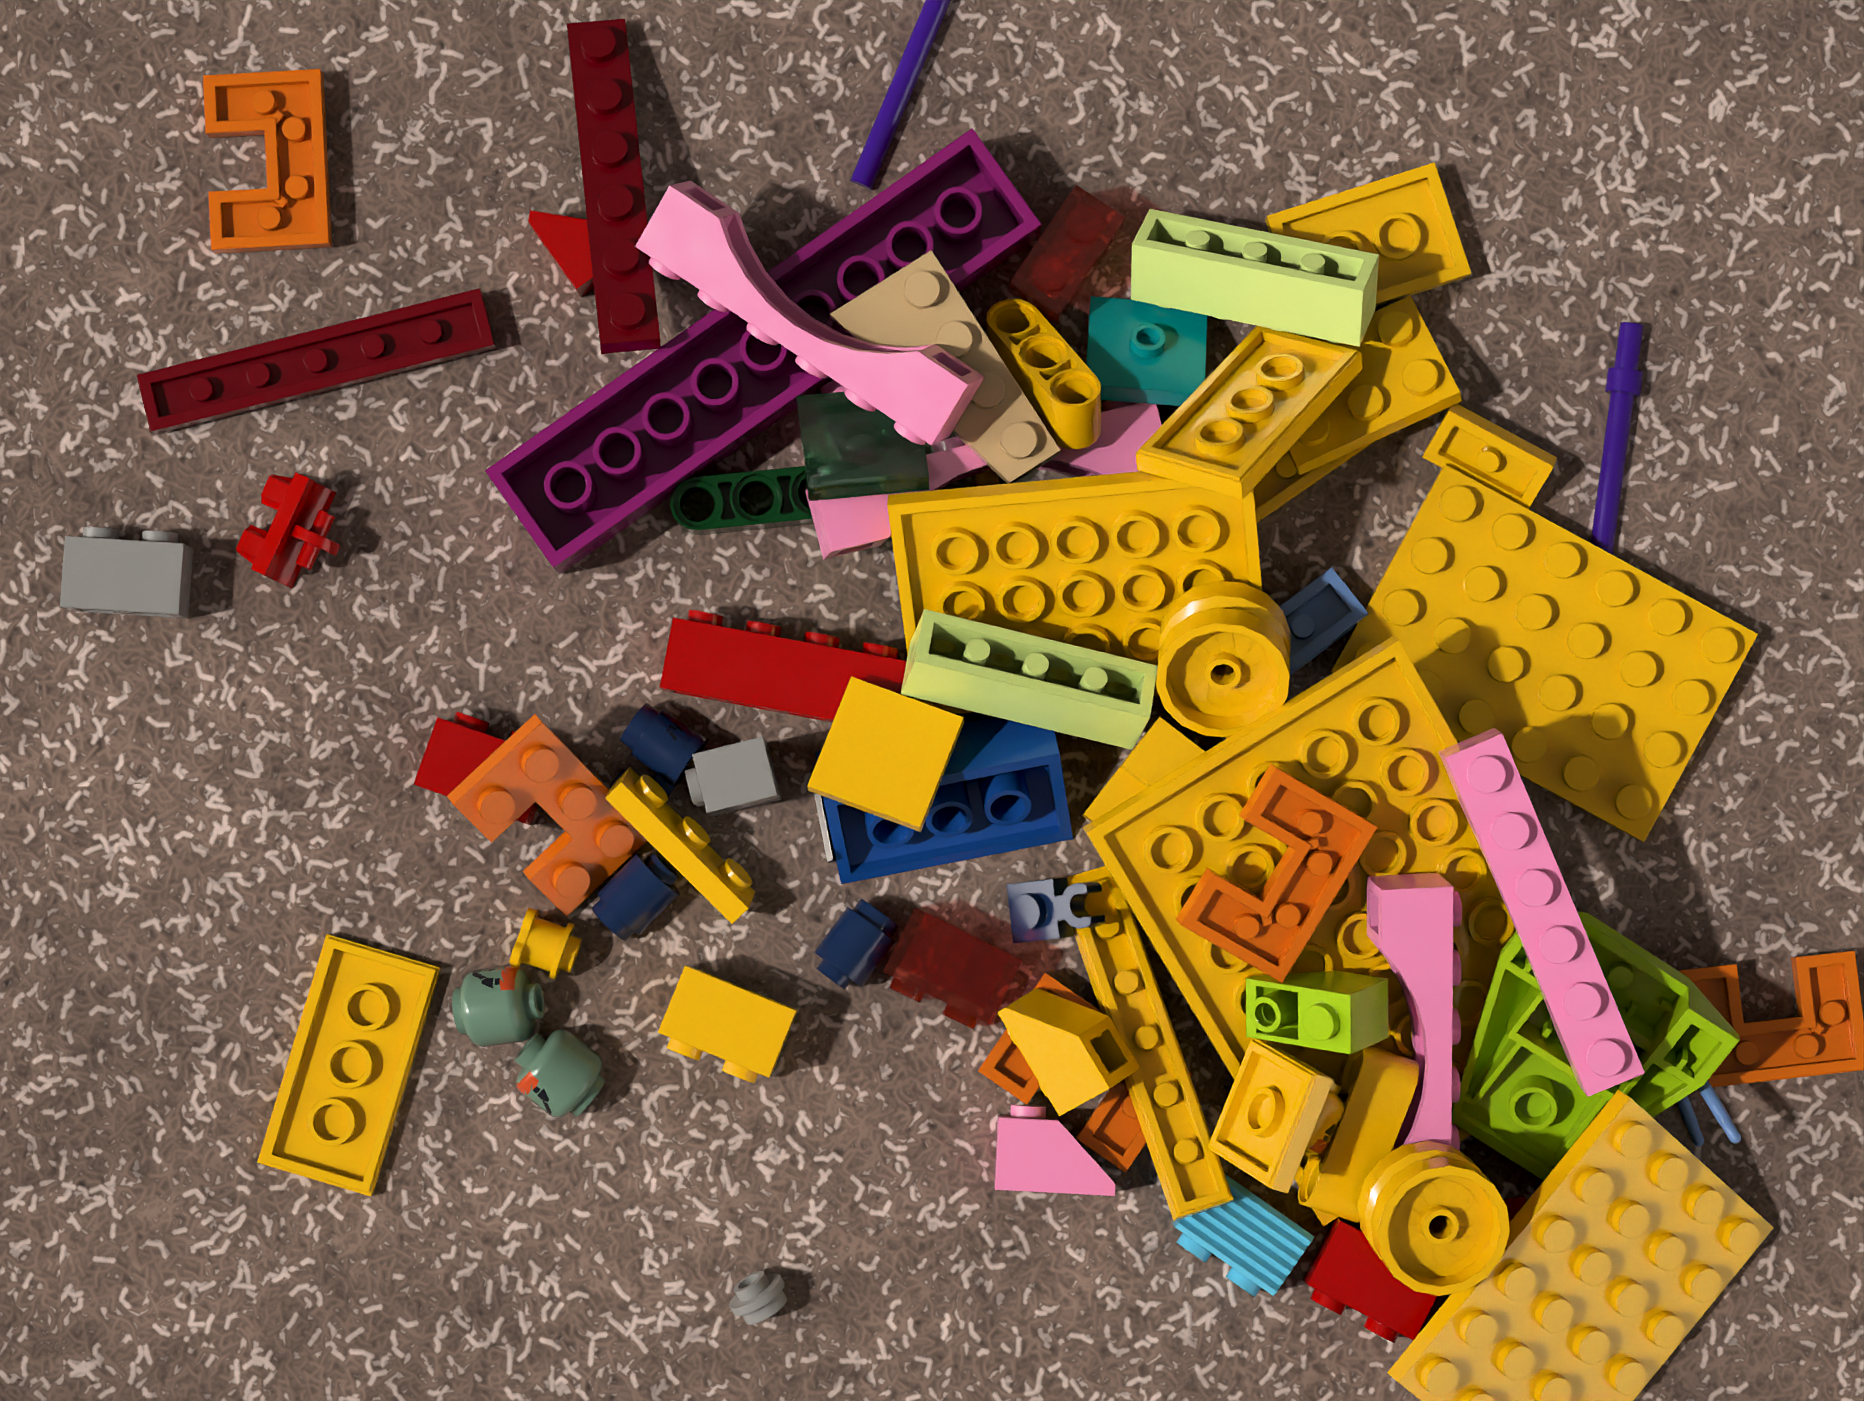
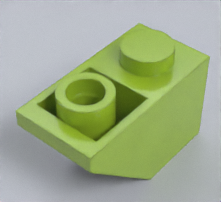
(1318, 1010)

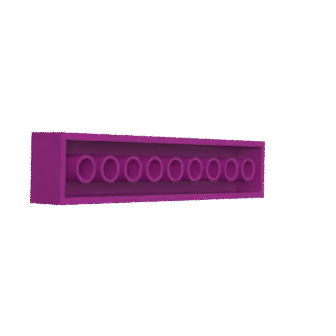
(722, 384)

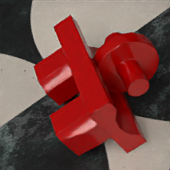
(296, 530)

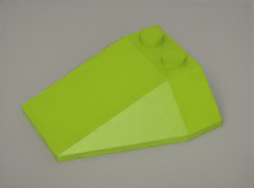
(1517, 1077)

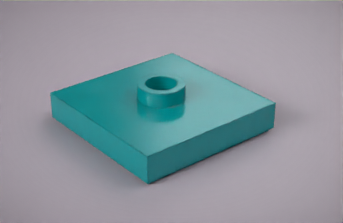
(1145, 351)

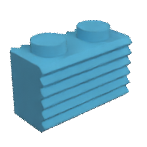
(1248, 1237)

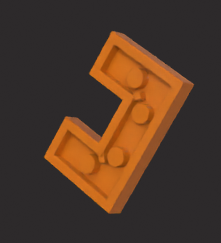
(292, 117)
(543, 770)
(1321, 853)
(1818, 1041)
(1112, 1127)

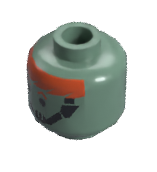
(497, 1006)
(559, 1073)

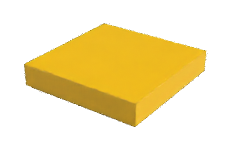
(885, 754)
(1270, 1114)

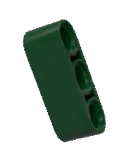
(727, 494)

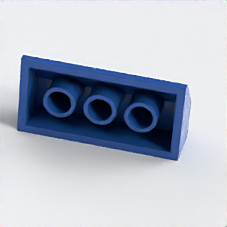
(994, 798)

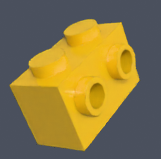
(727, 1023)

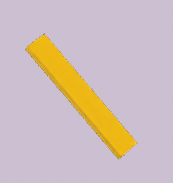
(1162, 1084)

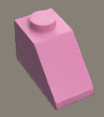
(1044, 1156)

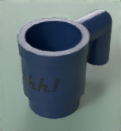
(662, 745)

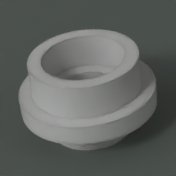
(758, 1297)

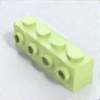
(1190, 268)
(1029, 679)

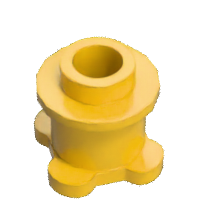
(545, 945)

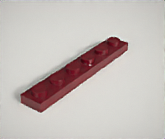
(613, 186)
(316, 361)

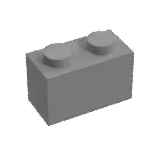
(126, 575)
(733, 777)

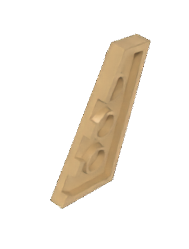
(925, 309)

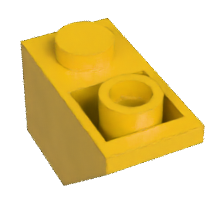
(1067, 1047)

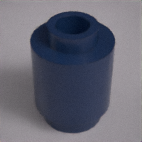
(636, 895)
(855, 945)

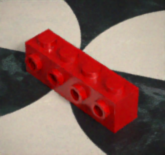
(770, 671)

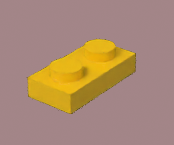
(1490, 455)

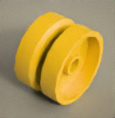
(1223, 658)
(1433, 1218)

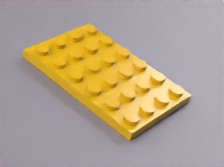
(1069, 556)
(1555, 646)
(1594, 1276)

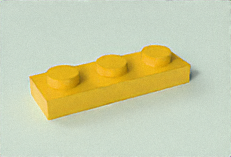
(682, 843)

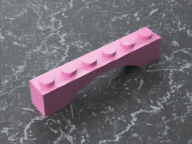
(708, 247)
(864, 523)
(1542, 911)
(1413, 928)

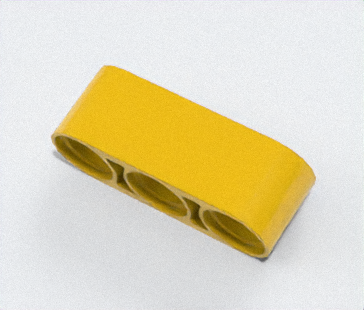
(1047, 372)
(1376, 1100)

